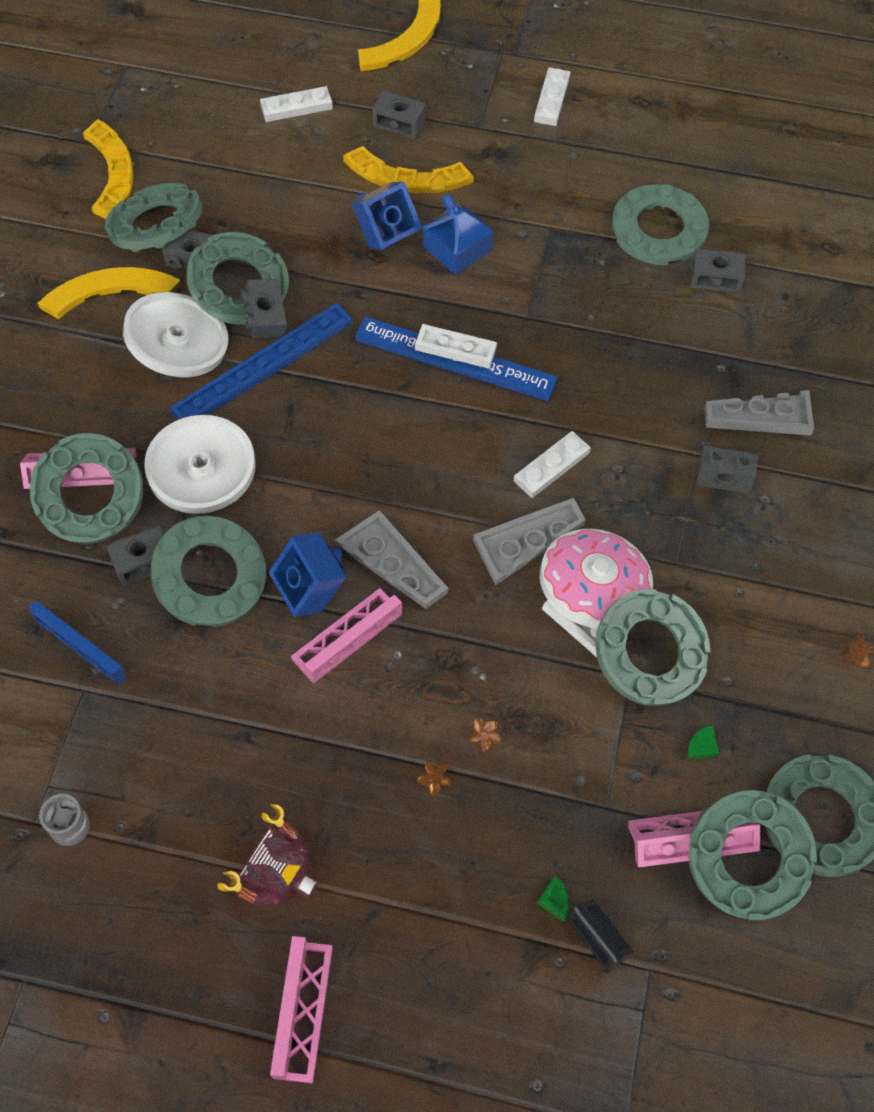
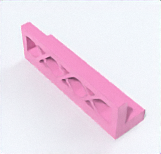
(81, 475)
(350, 639)
(671, 844)
(289, 1007)

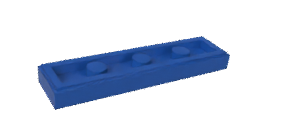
(77, 643)

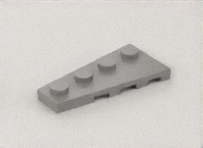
(774, 415)
(520, 541)
(391, 557)

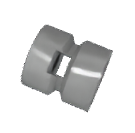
(64, 819)

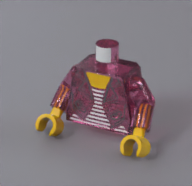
(274, 867)

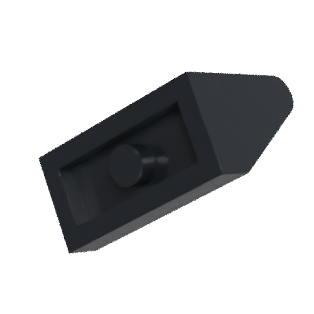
(599, 935)

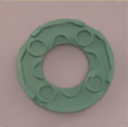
(121, 218)
(229, 247)
(655, 250)
(54, 466)
(198, 608)
(689, 635)
(854, 786)
(796, 846)

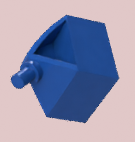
(386, 215)
(457, 236)
(308, 574)

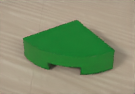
(703, 745)
(555, 899)

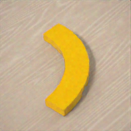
(407, 43)
(119, 167)
(378, 172)
(106, 282)

